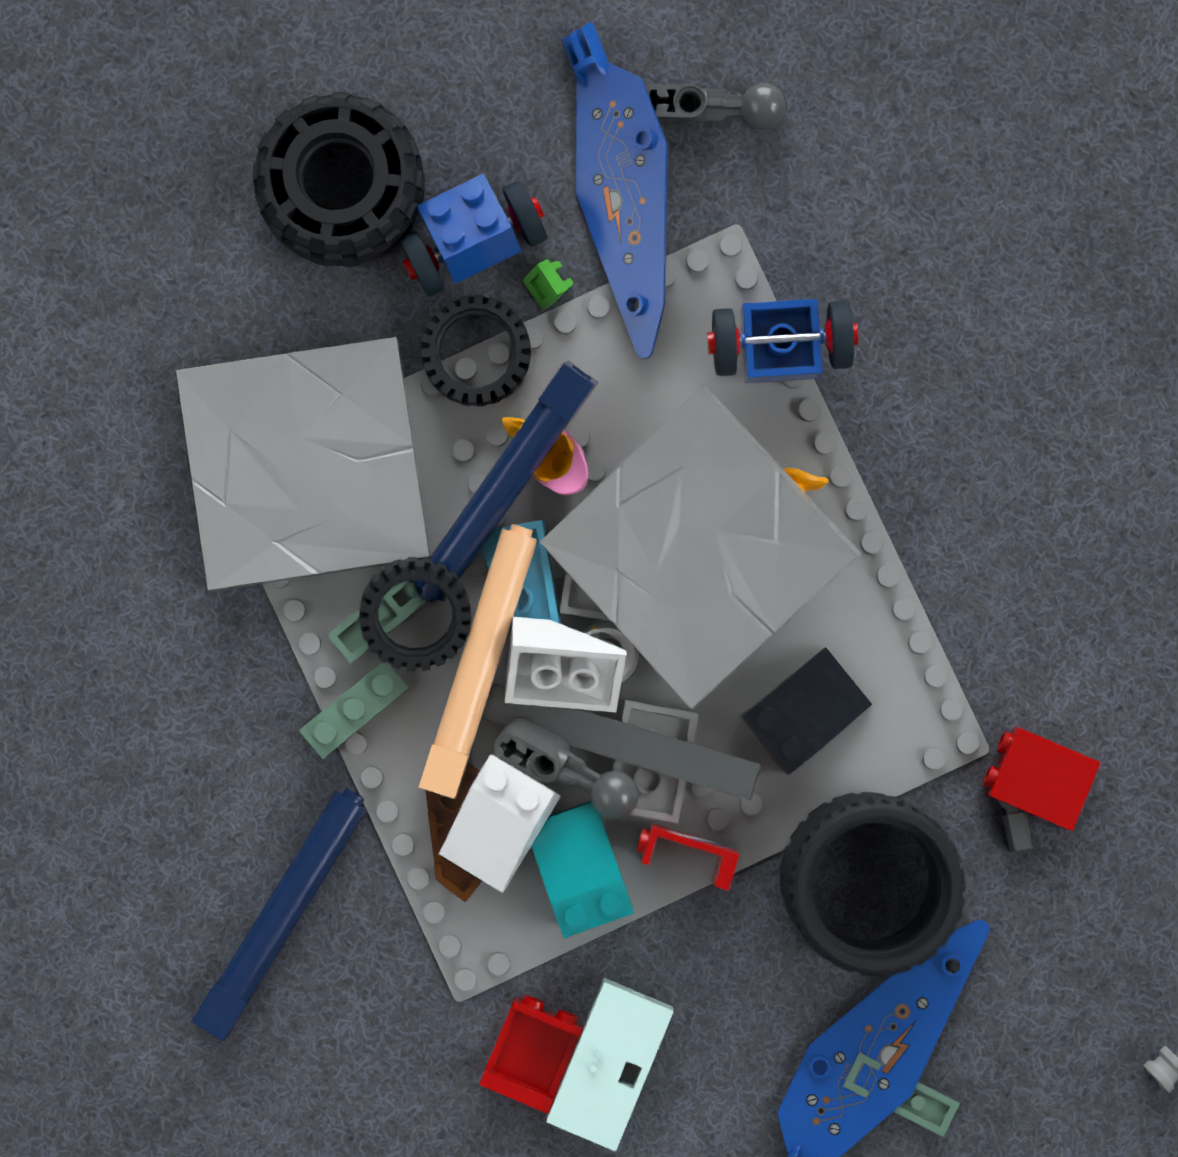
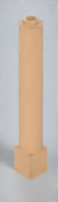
(479, 662)

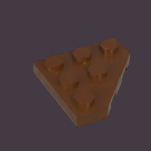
(441, 816)

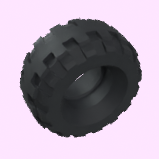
(349, 234)

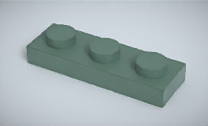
(353, 709)
(924, 1106)

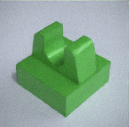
(546, 283)

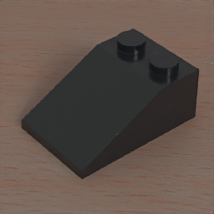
(806, 711)

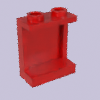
(1041, 777)
(532, 1053)

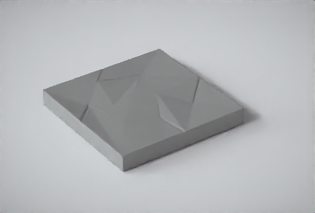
(303, 464)
(699, 547)

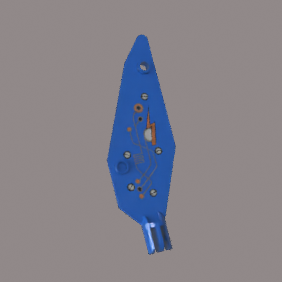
(621, 182)
(890, 1025)

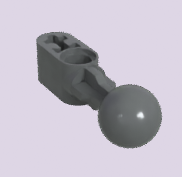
(760, 105)
(525, 747)

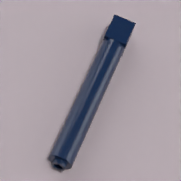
(510, 473)
(280, 914)

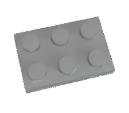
(658, 793)

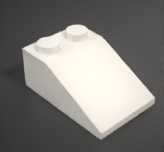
(561, 667)
(498, 823)

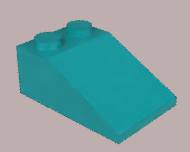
(580, 870)

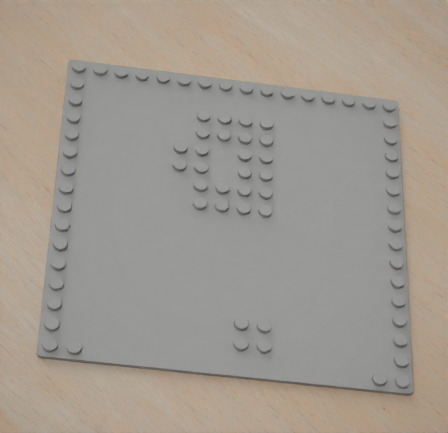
(863, 617)

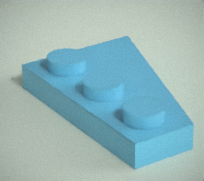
(538, 593)

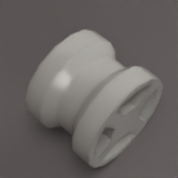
(1164, 1069)

